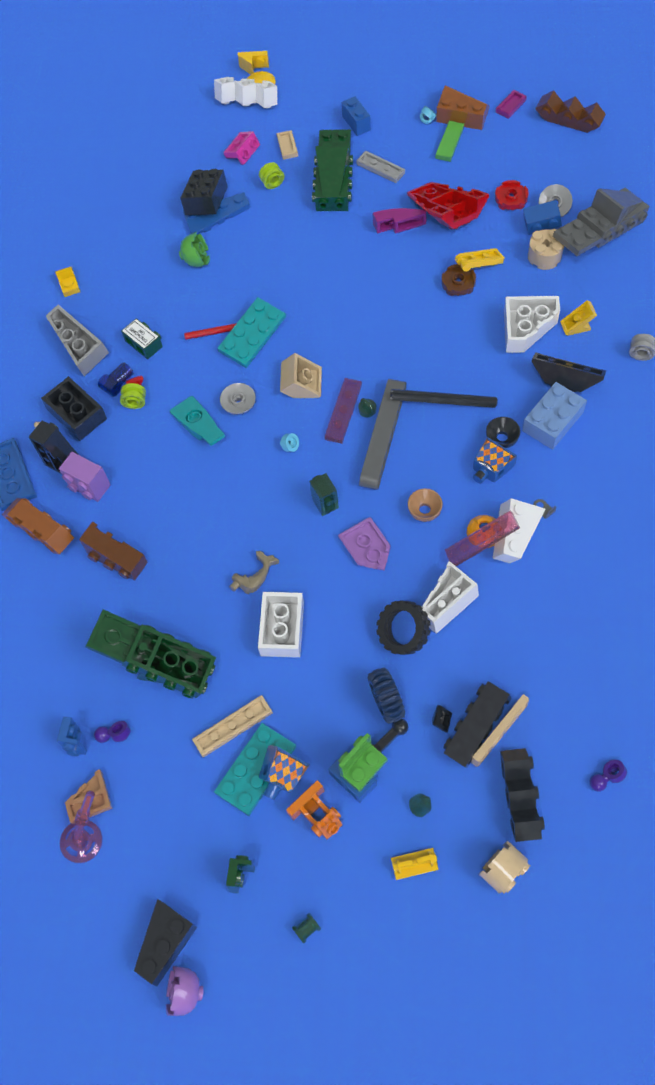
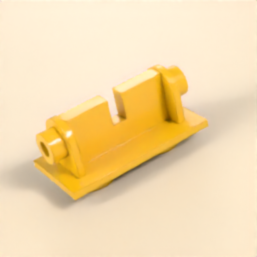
(414, 863)

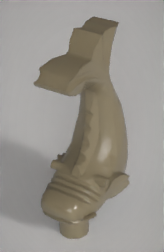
(253, 583)

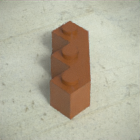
(38, 525)

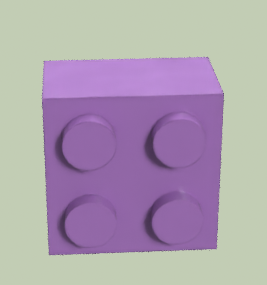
(84, 477)

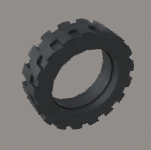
(421, 630)

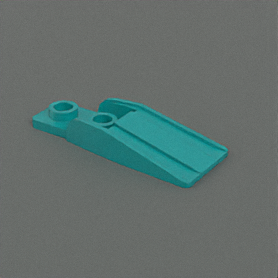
(197, 421)

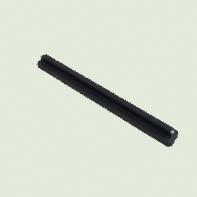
(443, 398)

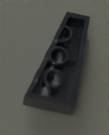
(477, 723)

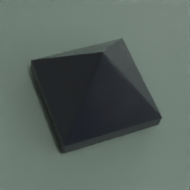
(441, 718)

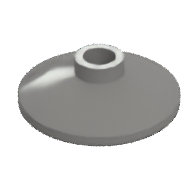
(558, 193)
(235, 393)

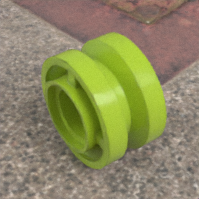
(271, 175)
(132, 396)

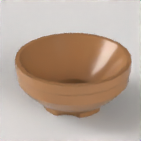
(428, 498)

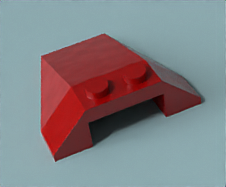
(449, 205)

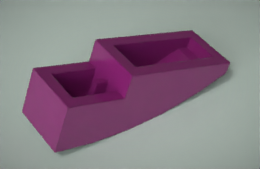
(398, 219)

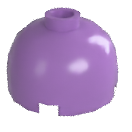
(183, 991)

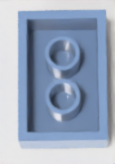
(554, 415)

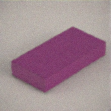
(511, 104)

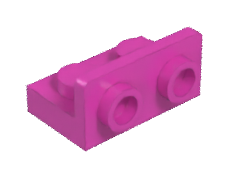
(242, 147)

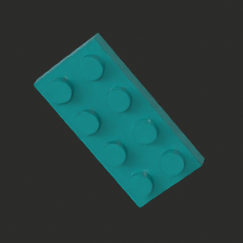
(251, 332)
(242, 783)

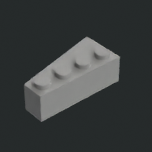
(80, 343)

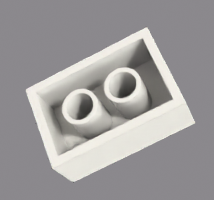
(281, 624)

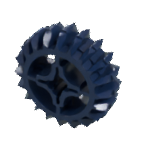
(386, 695)

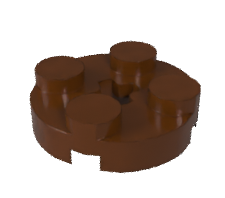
(458, 287)

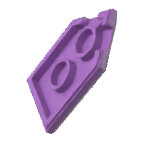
(366, 544)

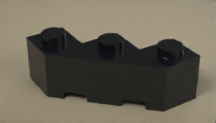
(521, 795)

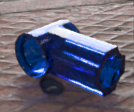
(112, 383)

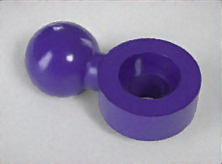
(118, 732)
(599, 782)

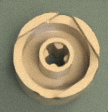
(545, 250)
(504, 868)

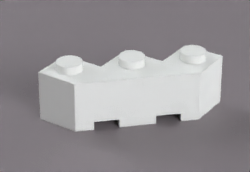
(245, 92)

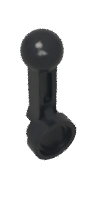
(398, 728)

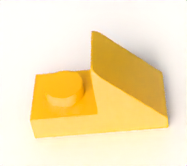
(252, 60)
(67, 281)
(579, 319)

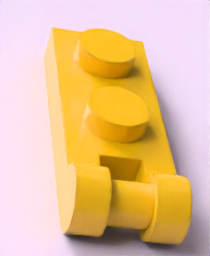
(479, 258)

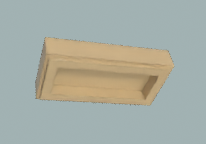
(287, 144)

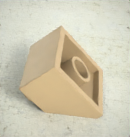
(300, 377)

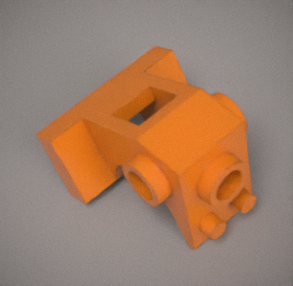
(308, 804)

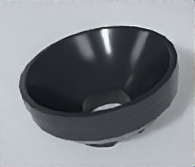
(505, 426)

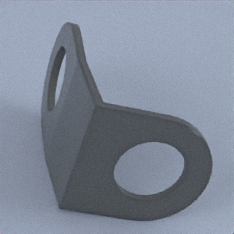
(548, 510)

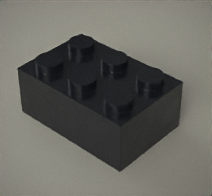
(204, 192)
(74, 408)

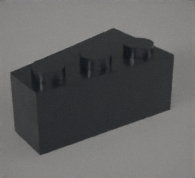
(162, 943)

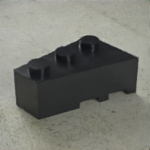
(50, 445)

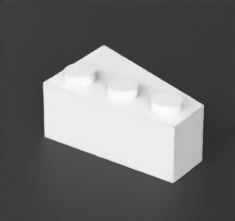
(513, 546)
(449, 597)

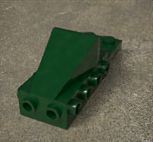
(333, 171)
(152, 654)

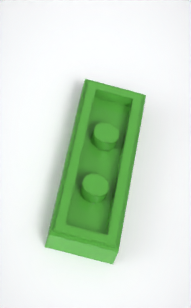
(449, 141)

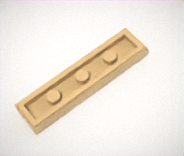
(232, 726)
(500, 730)

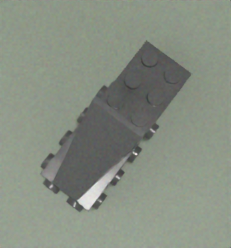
(607, 218)

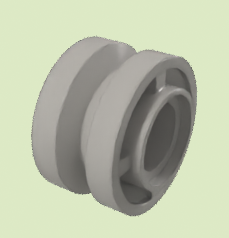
(642, 347)

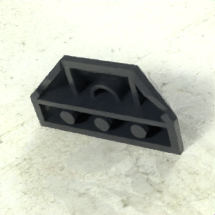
(567, 373)

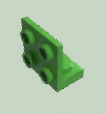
(361, 763)

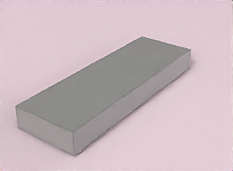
(380, 166)

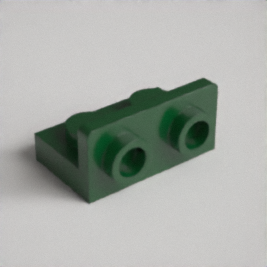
(235, 874)

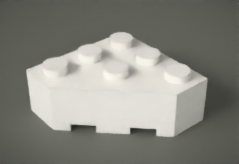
(528, 320)

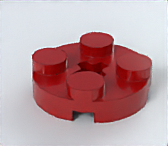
(519, 197)

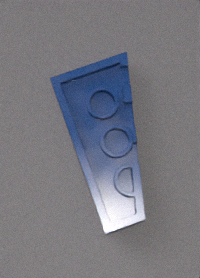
(228, 208)

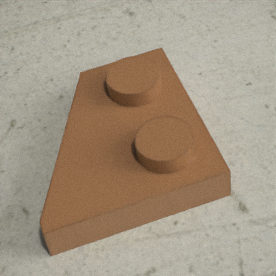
(100, 802)

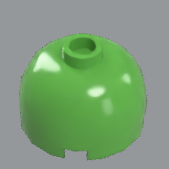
(193, 250)

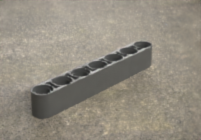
(381, 437)

